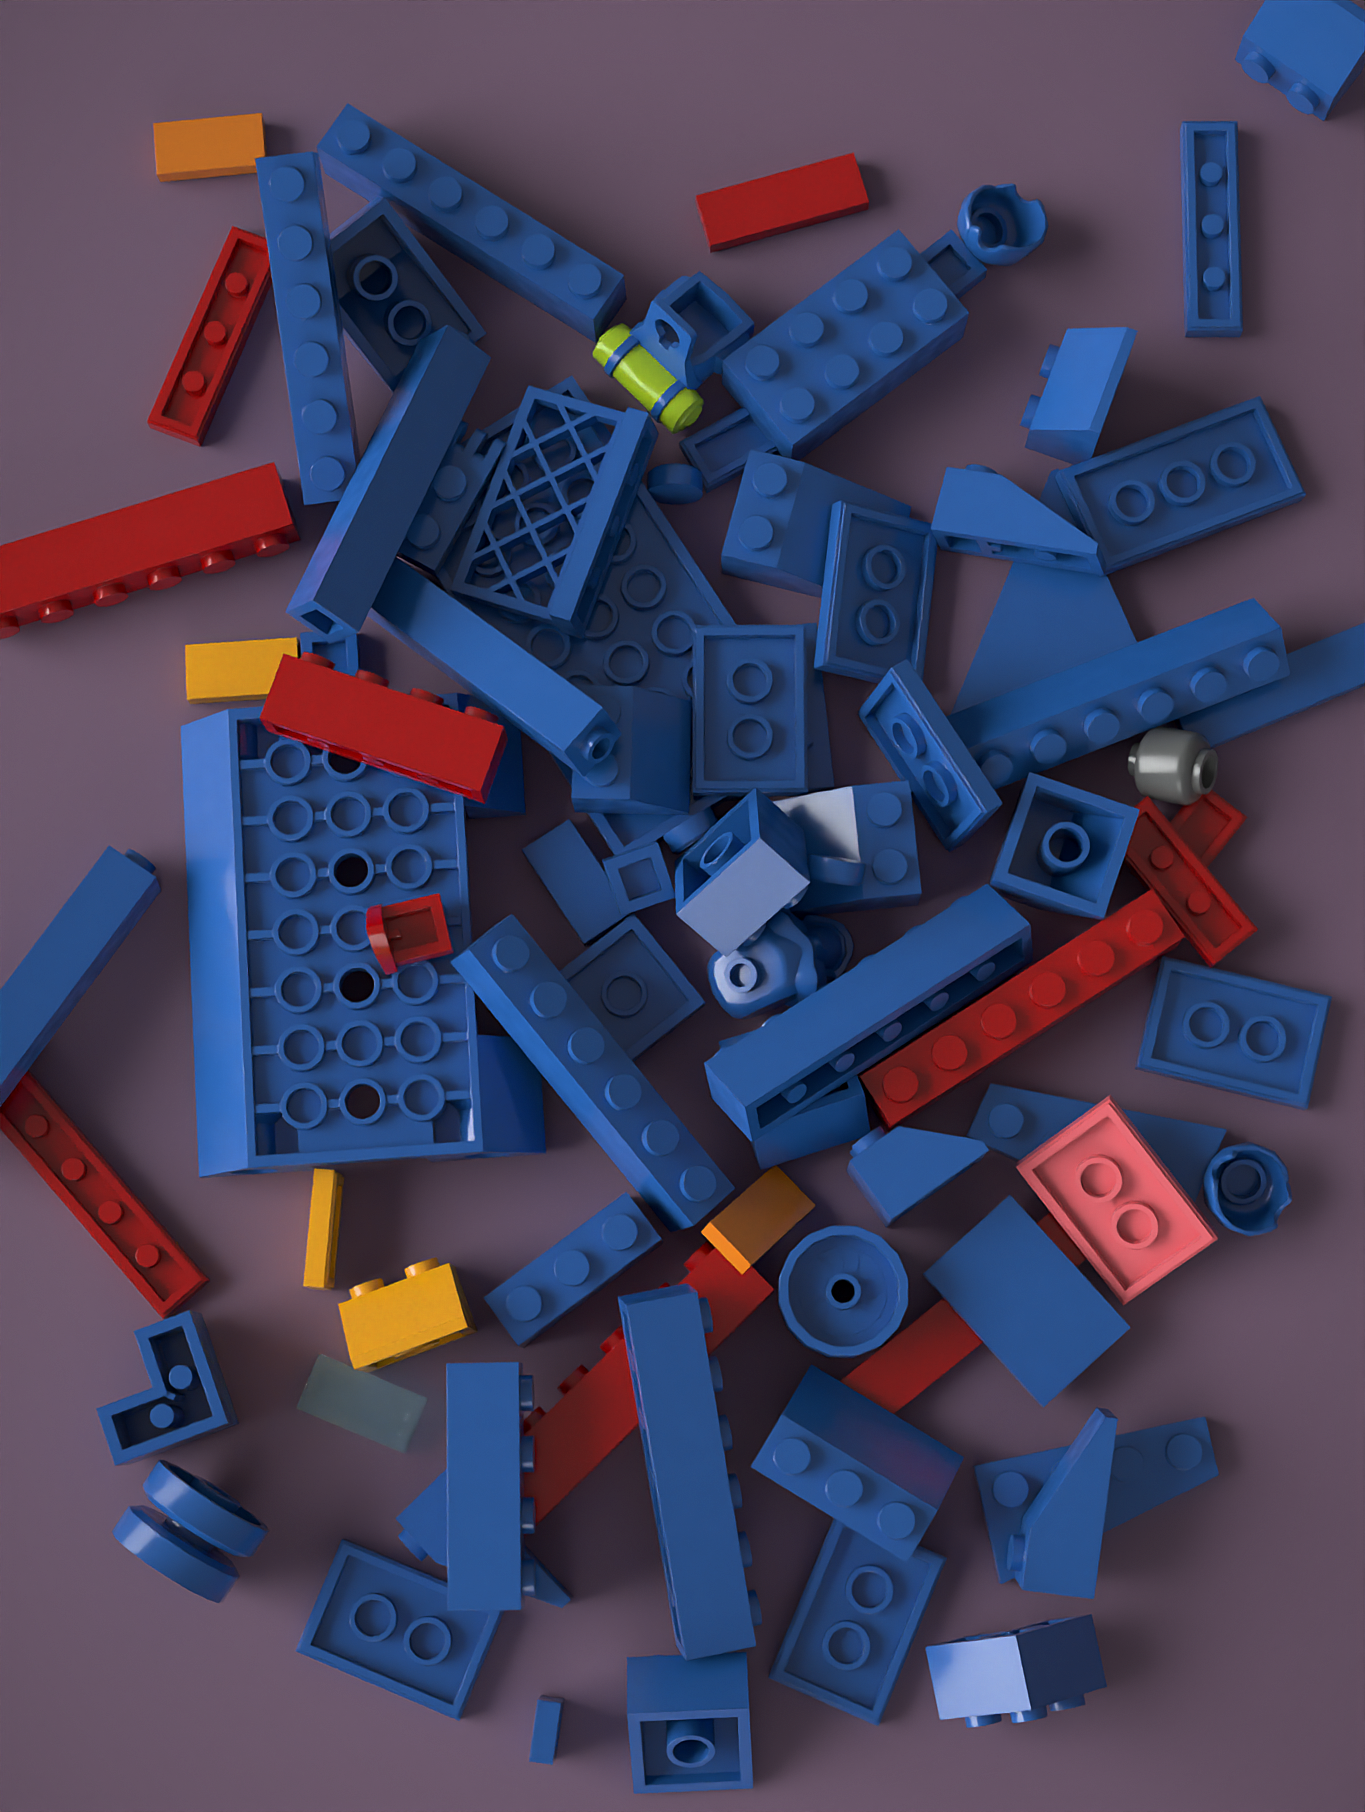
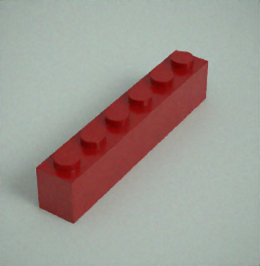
(144, 547)
(1020, 1010)
(601, 1403)

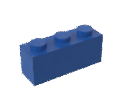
(573, 1270)

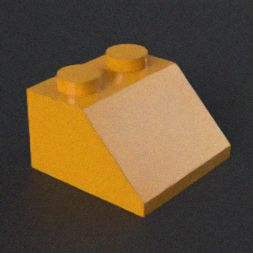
(405, 1317)

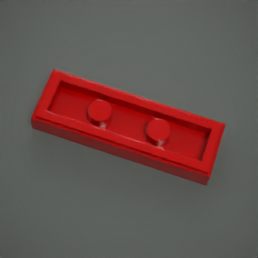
(782, 202)
(1185, 886)

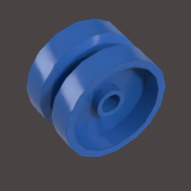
(833, 1326)
(186, 1538)

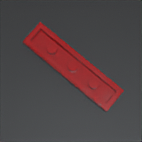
(214, 339)

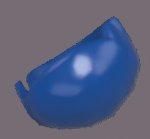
(1001, 224)
(1247, 1188)

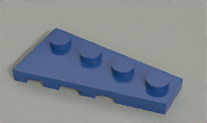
(1021, 1120)
(1145, 1472)

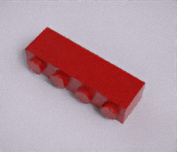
(384, 726)

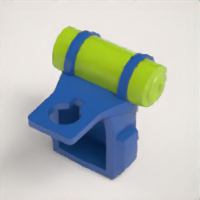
(675, 348)

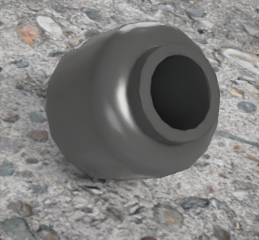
(1173, 765)

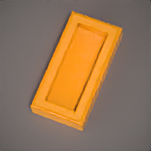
(234, 669)
(323, 1229)

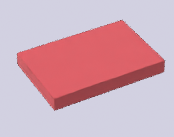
(1117, 1200)

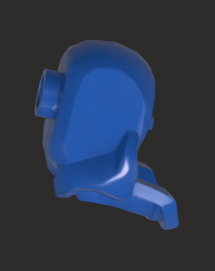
(780, 965)

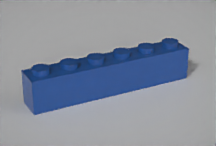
(473, 223)
(309, 323)
(1123, 693)
(869, 1011)
(592, 1074)
(688, 1470)

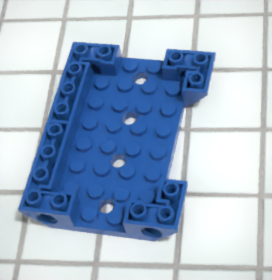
(283, 934)

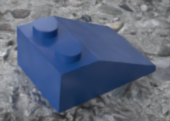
(391, 290)
(784, 521)
(865, 826)

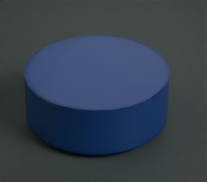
(675, 484)
(690, 830)
(836, 870)

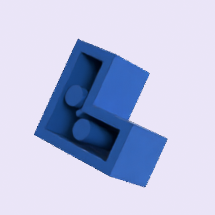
(185, 1396)
(1017, 1671)

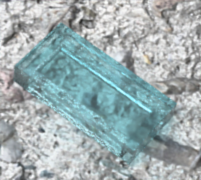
(362, 1403)

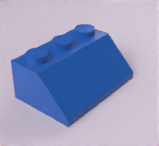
(858, 1463)

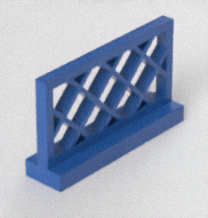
(599, 527)

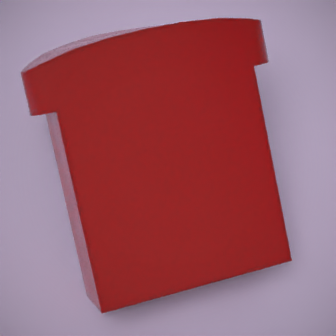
(408, 932)

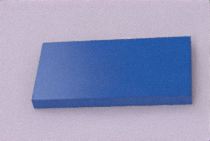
(1181, 484)

